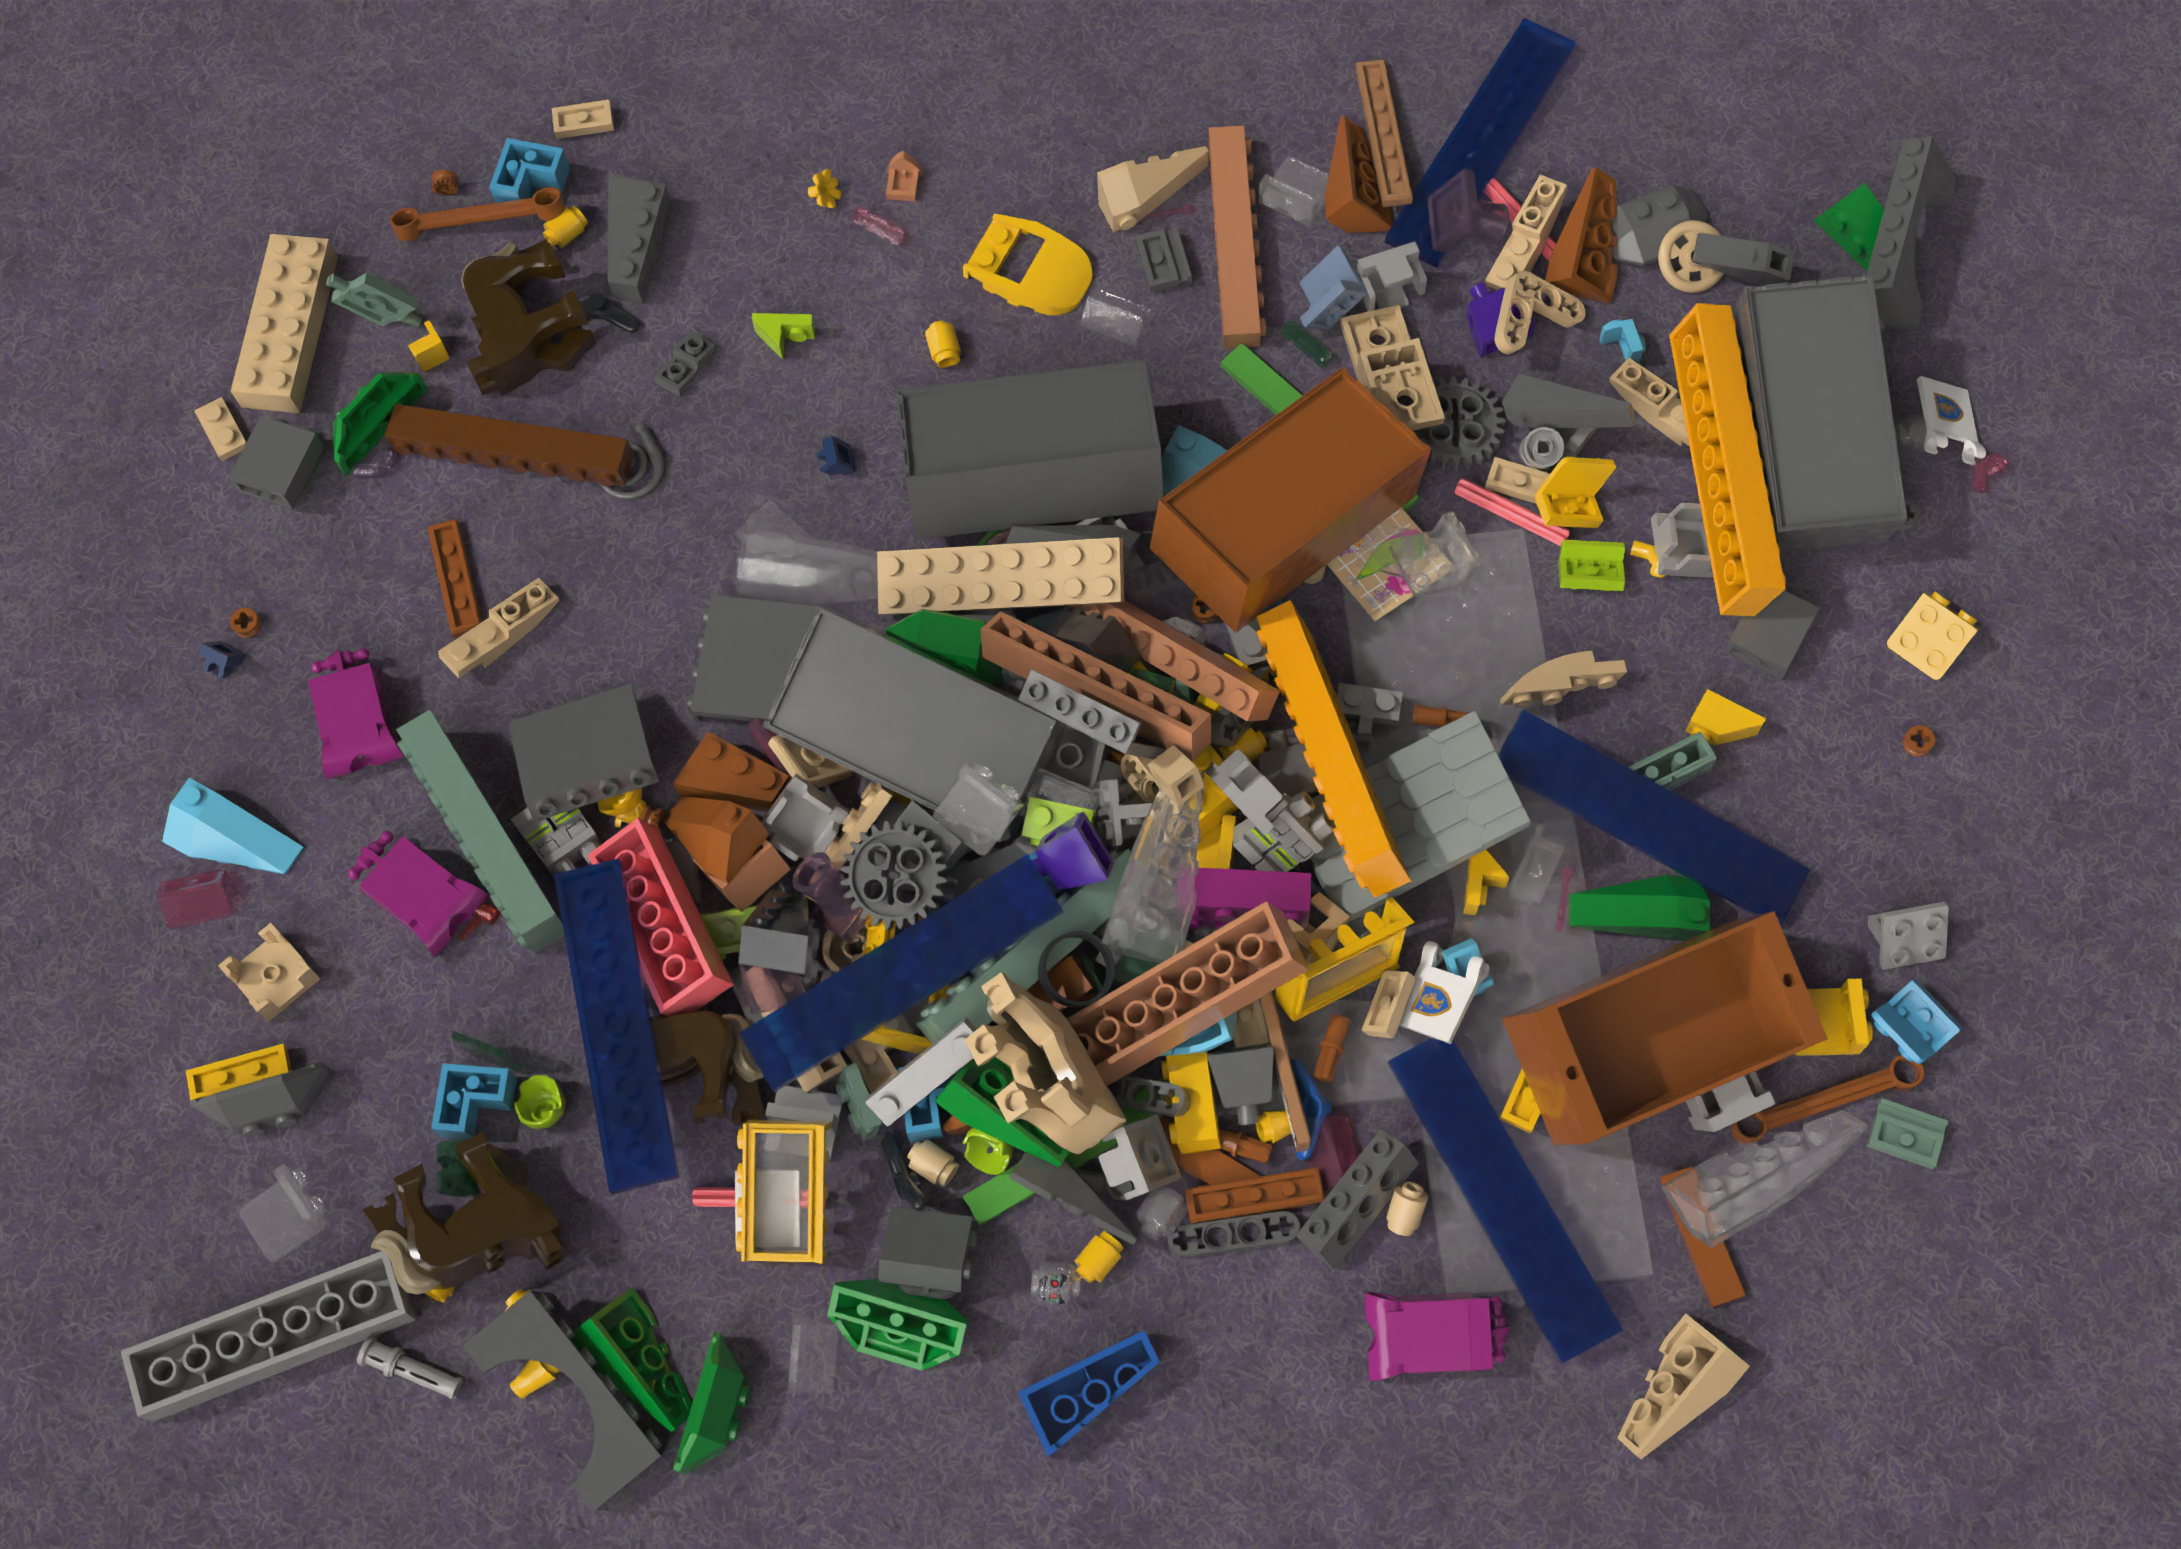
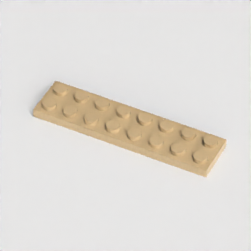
(1001, 576)

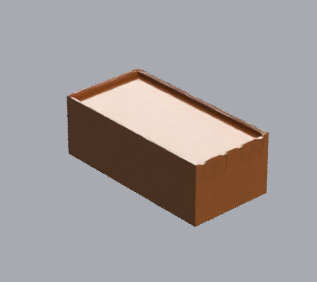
(1288, 499)
(1664, 1029)

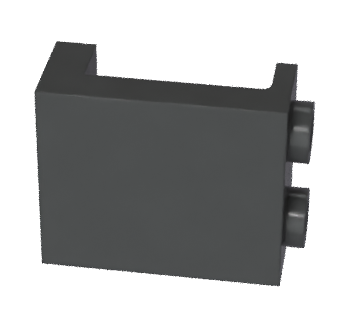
(1773, 634)

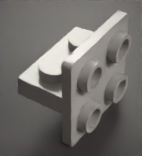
(1112, 815)
(1911, 935)
(796, 1105)

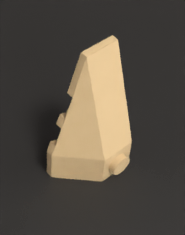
(1133, 191)
(1688, 1382)

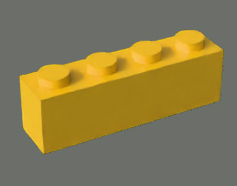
(1199, 1126)

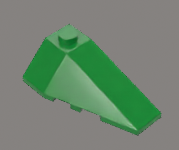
(1648, 907)
(972, 1101)
(631, 1356)

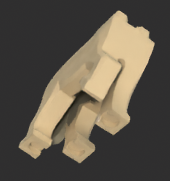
(1051, 1069)

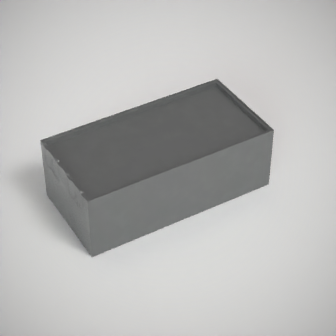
(1822, 411)
(1030, 449)
(906, 715)

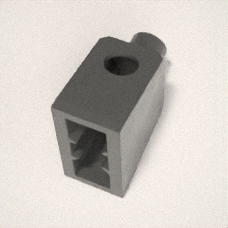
(1287, 767)
(1243, 1078)

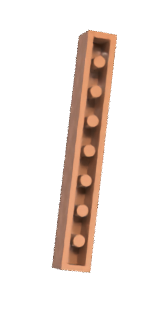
(1234, 237)
(1191, 662)
(1163, 716)

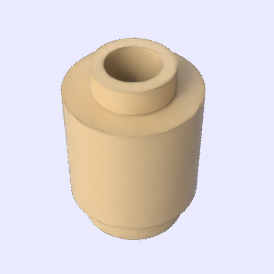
(932, 1162)
(1406, 1208)

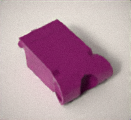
(352, 714)
(416, 890)
(1433, 1333)

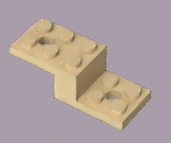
(1393, 367)

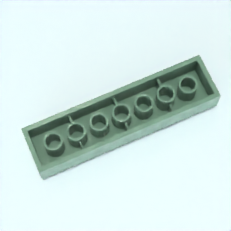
(479, 833)
(1084, 910)

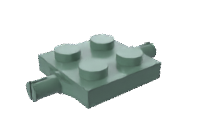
(375, 299)

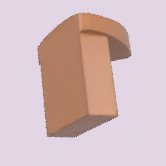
(903, 177)

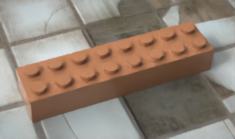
(1189, 992)

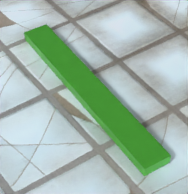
(1266, 384)
(1003, 1193)

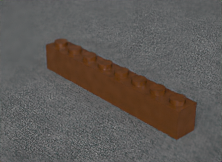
(510, 445)

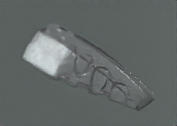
(804, 570)
(1158, 882)
(1746, 1187)

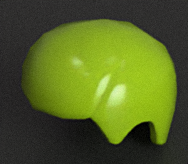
(535, 1094)
(977, 1155)

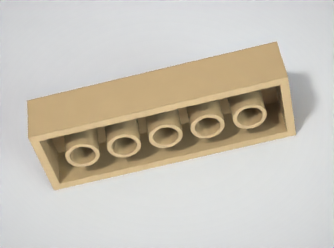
(284, 323)

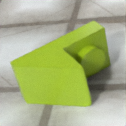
(776, 327)

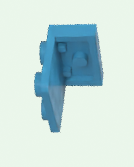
(1916, 1022)

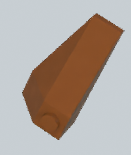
(1352, 184)
(1584, 250)
(716, 834)

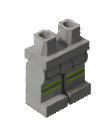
(1289, 841)
(561, 847)

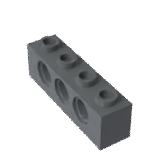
(1357, 1199)

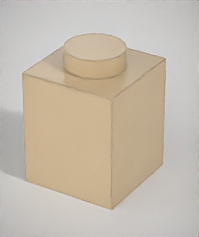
(1176, 775)

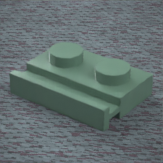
(853, 1091)
(1907, 1133)

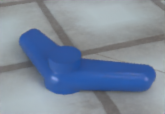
(1313, 1103)

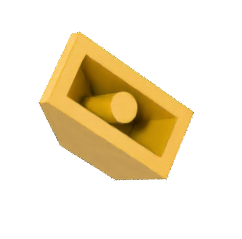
(1723, 720)

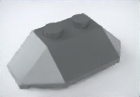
(1646, 220)
(267, 1101)

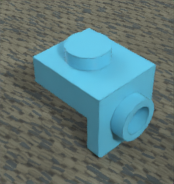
(1625, 332)
(1458, 959)

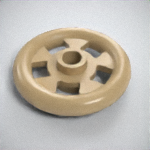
(1669, 250)

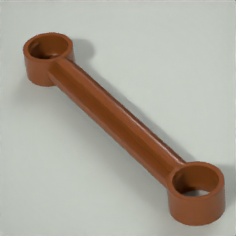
(477, 214)
(1830, 1099)

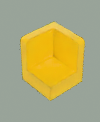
(429, 350)

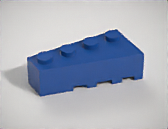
(1085, 1389)

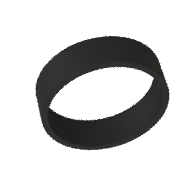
(1109, 962)

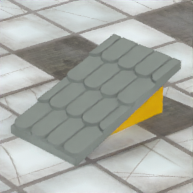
(1442, 805)

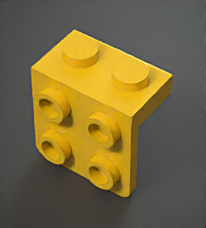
(1570, 492)
(1933, 635)
(1842, 1019)

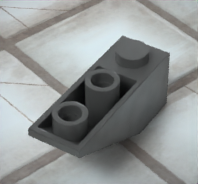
(1744, 259)

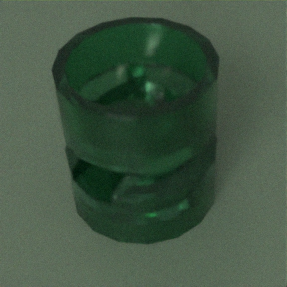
(453, 1177)

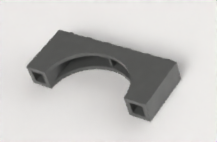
(1918, 182)
(620, 1443)

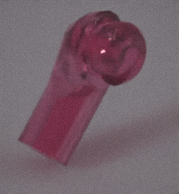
(1991, 464)

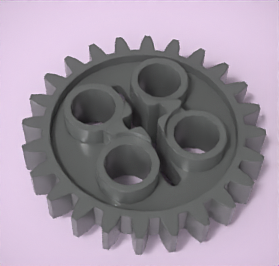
(1483, 424)
(864, 872)

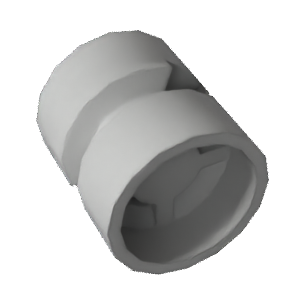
(1541, 448)

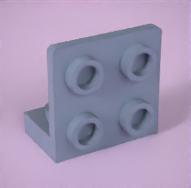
(1331, 290)

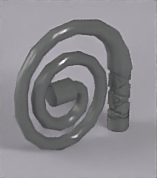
(657, 459)

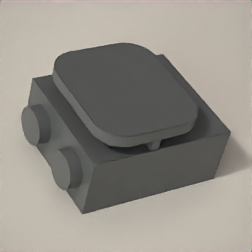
(278, 462)
(927, 1252)

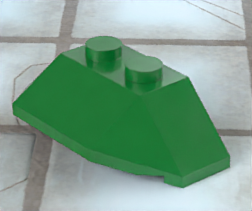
(369, 413)
(949, 639)
(896, 1325)
(714, 1408)

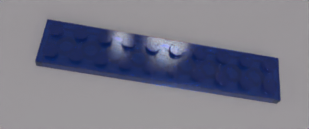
(1487, 127)
(1650, 818)
(900, 973)
(616, 1027)
(1505, 1198)

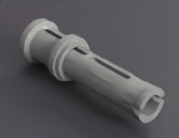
(395, 1362)

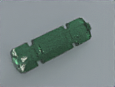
(1307, 343)

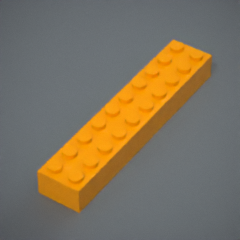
(1726, 461)
(1331, 751)

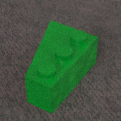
(1854, 224)

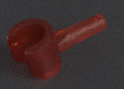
(484, 913)

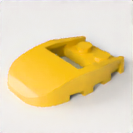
(1054, 279)

